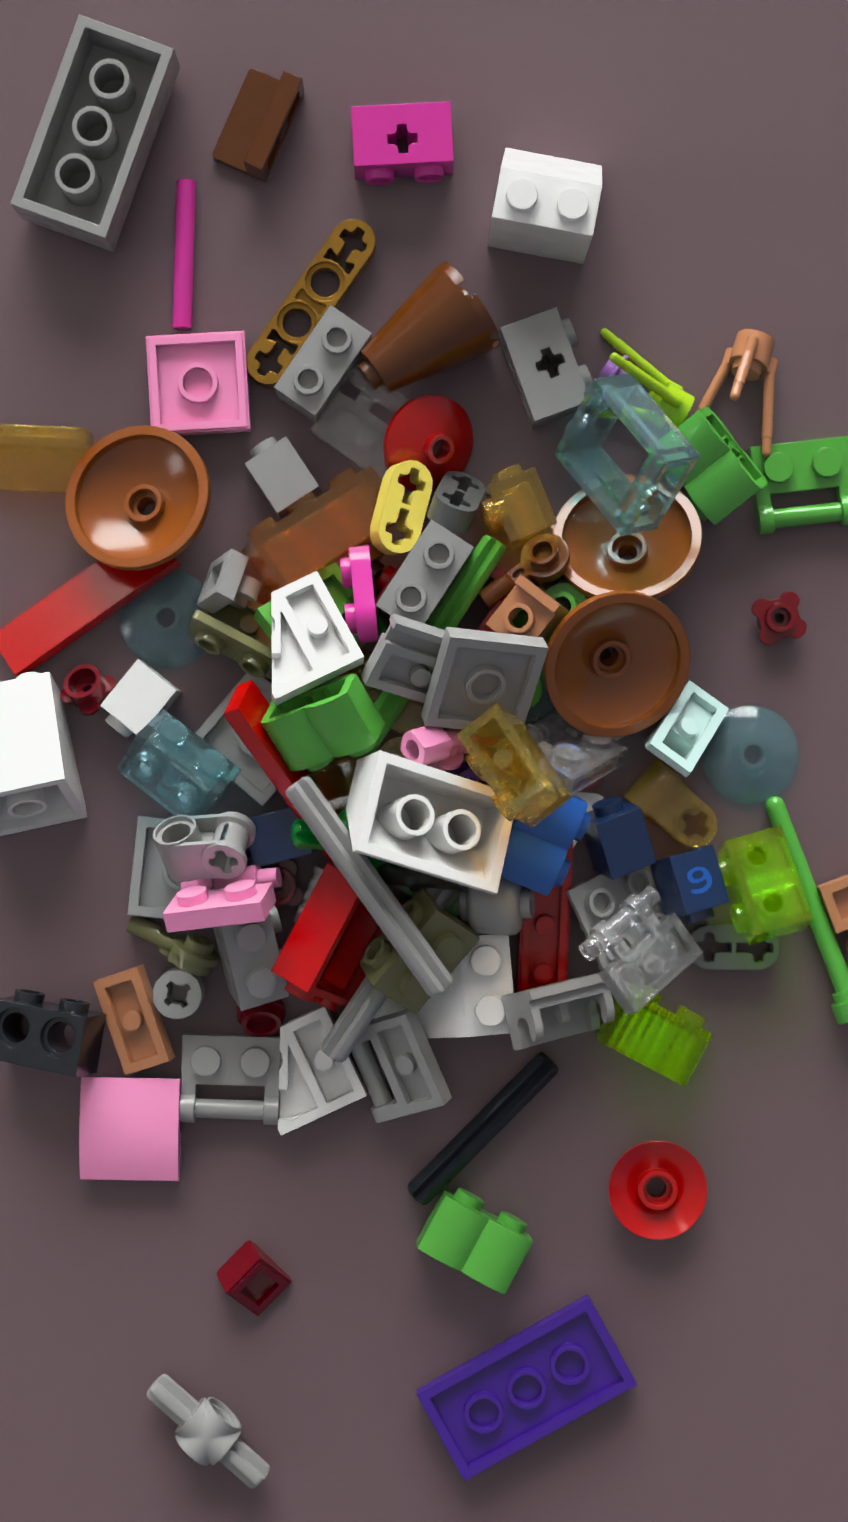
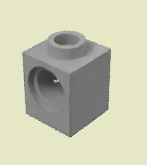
(280, 473)

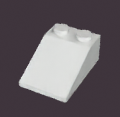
(474, 999)

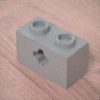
(525, 345)
(322, 364)
(425, 574)

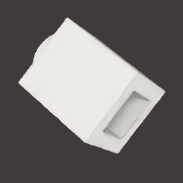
(138, 699)

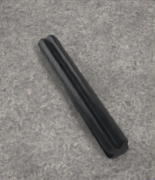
(483, 1128)

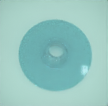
(147, 638)
(725, 761)

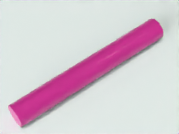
(184, 254)

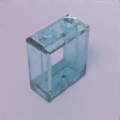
(671, 457)

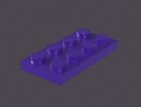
(526, 1387)

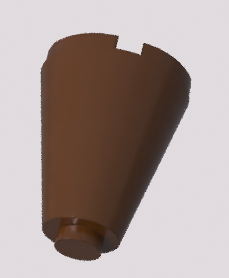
(429, 333)

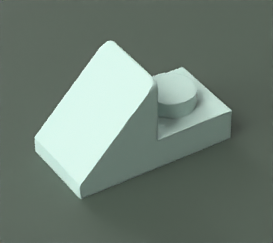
(686, 729)

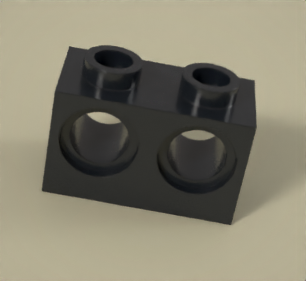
(45, 1043)

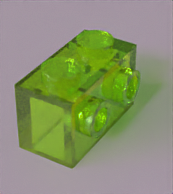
(763, 885)

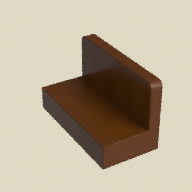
(259, 123)

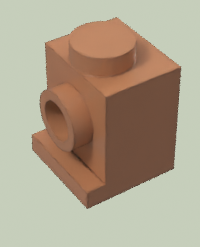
(542, 611)

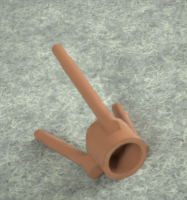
(748, 360)

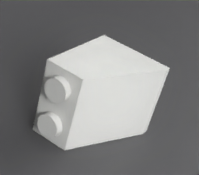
(545, 206)
(36, 757)

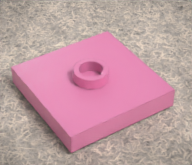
(199, 382)

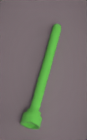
(820, 924)

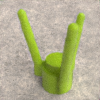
(666, 393)

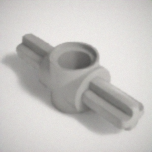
(208, 1431)

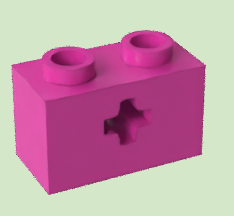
(427, 133)

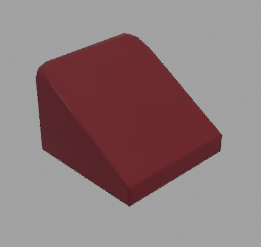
(252, 1278)

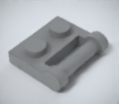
(234, 1062)
(406, 1064)

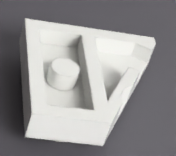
(308, 639)
(308, 1078)

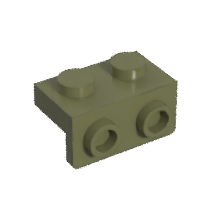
(236, 636)
(444, 933)

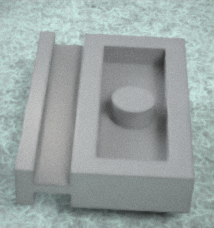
(404, 658)

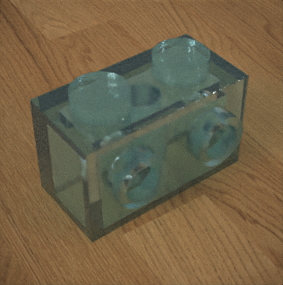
(178, 767)

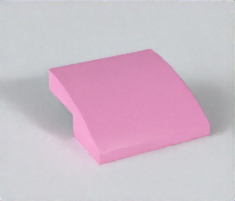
(129, 1129)

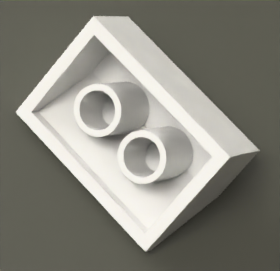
(427, 821)

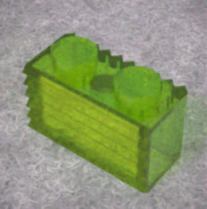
(658, 1038)

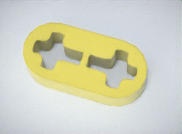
(411, 511)

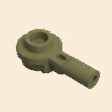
(191, 955)

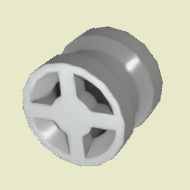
(184, 988)

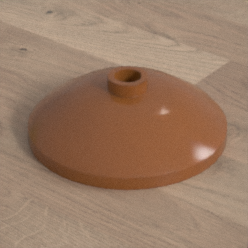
(122, 478)
(661, 555)
(637, 679)

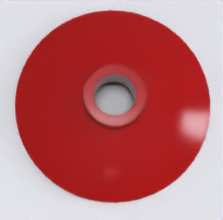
(417, 429)
(660, 1214)

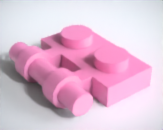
(223, 901)

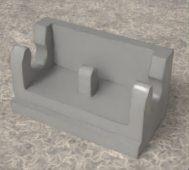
(557, 1010)

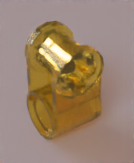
(666, 800)

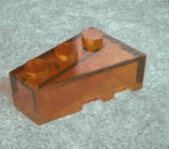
(314, 532)

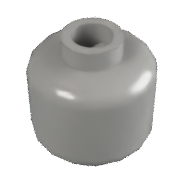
(497, 913)

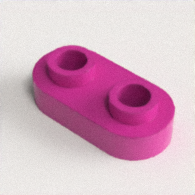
(361, 614)

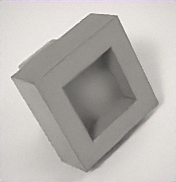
(227, 584)

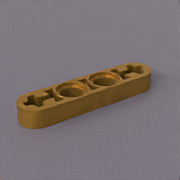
(304, 299)

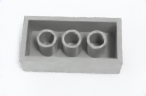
(96, 133)

